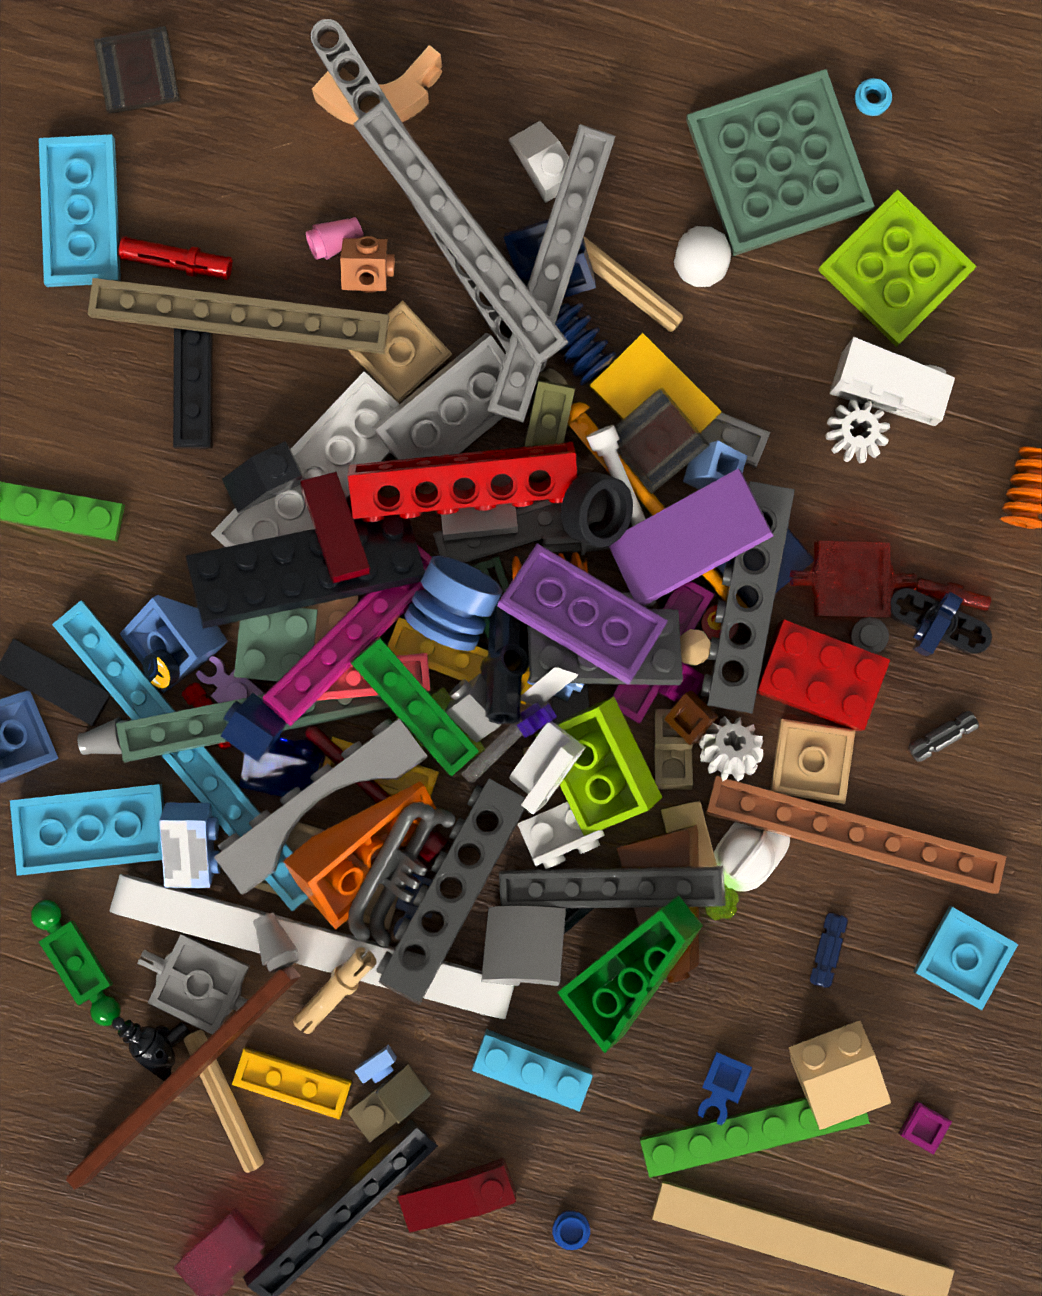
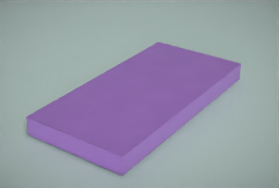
(690, 538)
(582, 613)

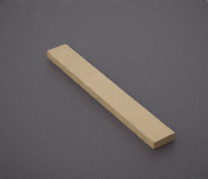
(800, 1242)

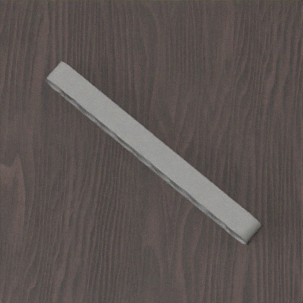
(354, 92)

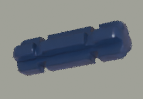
(828, 950)

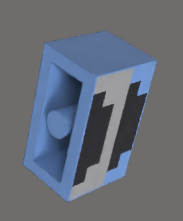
(188, 845)

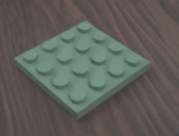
(779, 162)

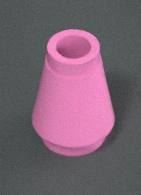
(327, 238)

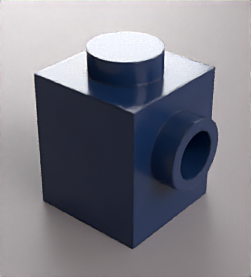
(252, 727)

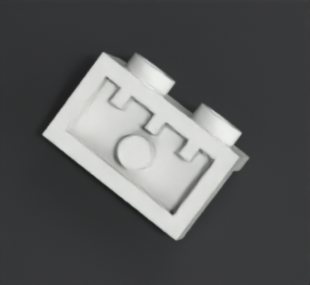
(554, 834)

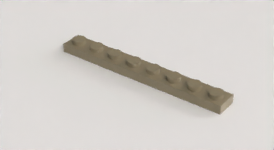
(238, 316)

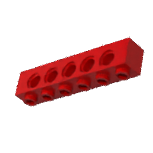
(444, 470)

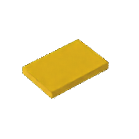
(641, 373)

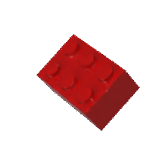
(822, 675)

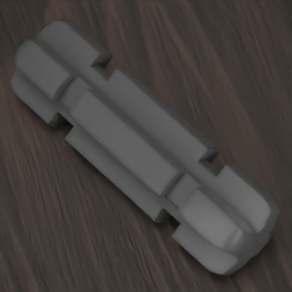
(943, 736)

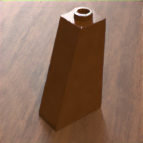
(669, 849)

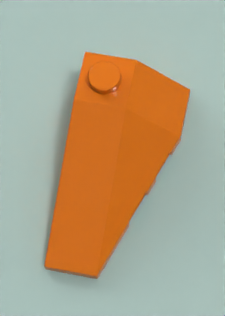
(339, 858)

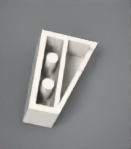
(892, 382)

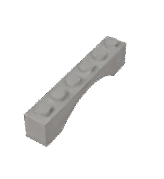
(257, 853)

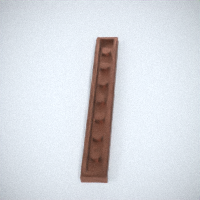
(183, 1077)

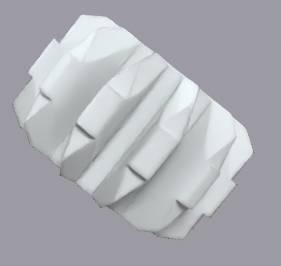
(856, 418)
(731, 749)

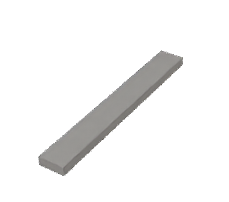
(460, 233)
(554, 263)

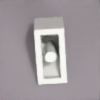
(542, 158)

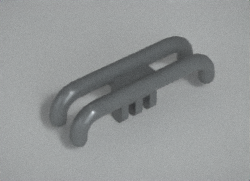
(394, 870)

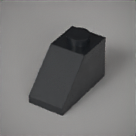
(263, 477)

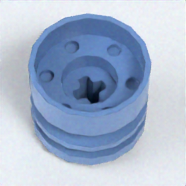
(453, 603)

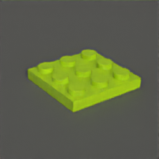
(896, 268)

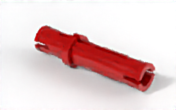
(187, 260)

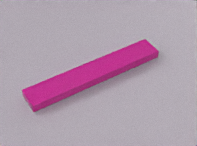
(336, 650)

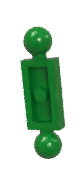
(75, 962)

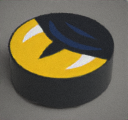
(161, 669)

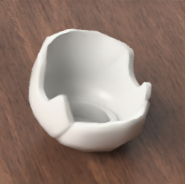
(702, 256)

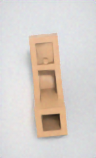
(404, 94)

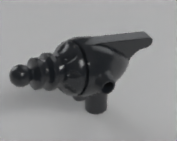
(151, 1045)

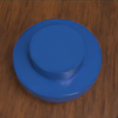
(571, 1230)

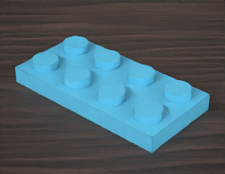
(79, 209)
(87, 829)

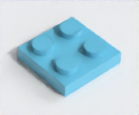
(965, 958)

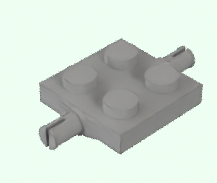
(196, 983)

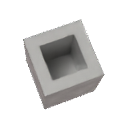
(469, 708)

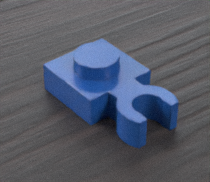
(726, 1082)

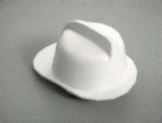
(749, 855)

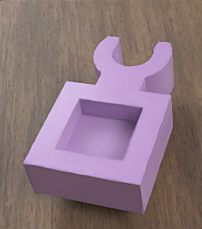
(228, 686)

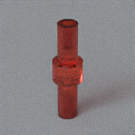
(939, 590)

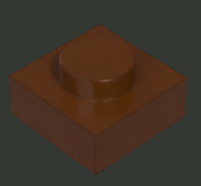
(690, 717)

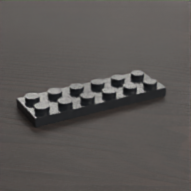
(293, 573)

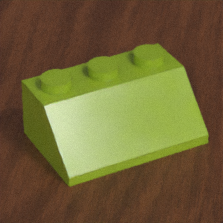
(610, 775)

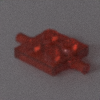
(852, 579)

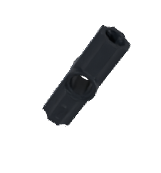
(504, 668)

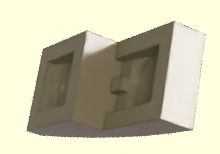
(671, 756)

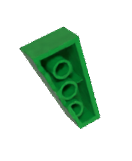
(624, 979)

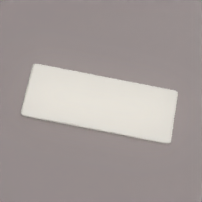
(548, 686)

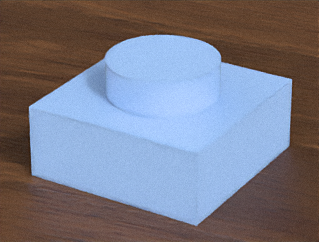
(376, 1066)

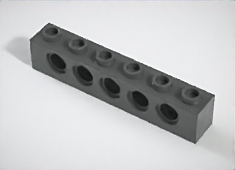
(741, 694)
(415, 981)

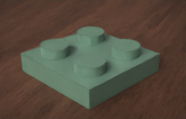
(274, 643)

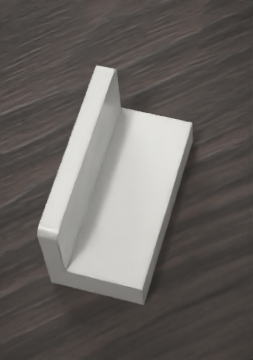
(546, 765)

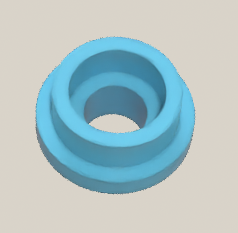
(876, 87)

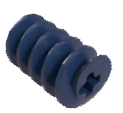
(581, 344)

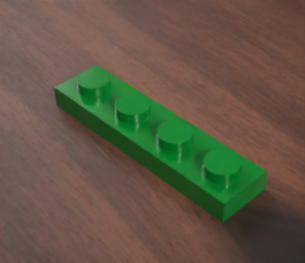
(414, 706)

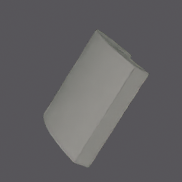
(523, 945)

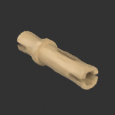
(343, 982)

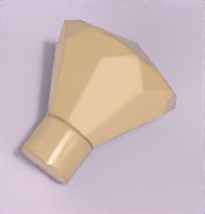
(694, 647)

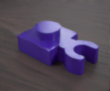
(535, 718)

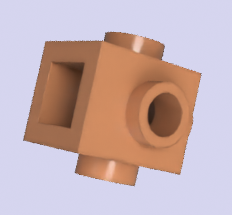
(366, 264)

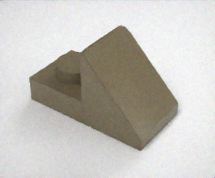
(389, 1103)

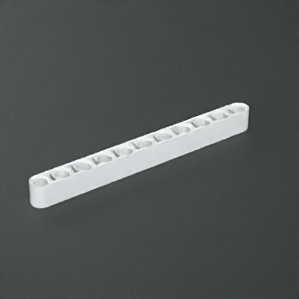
(316, 945)

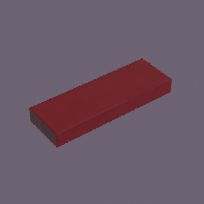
(335, 527)

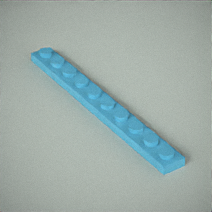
(194, 766)

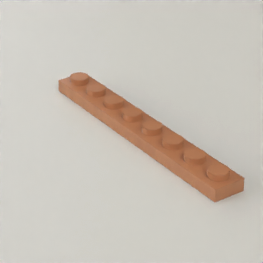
(856, 835)

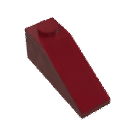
(459, 1196)

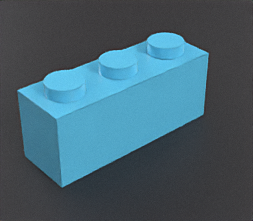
(532, 1070)

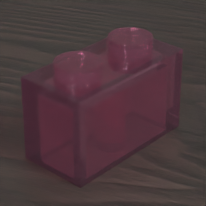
(221, 1255)

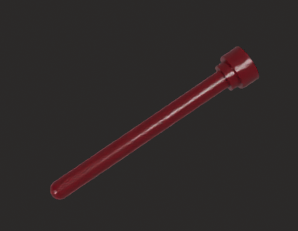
(435, 840)

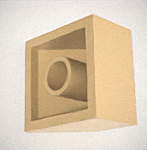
(839, 1075)

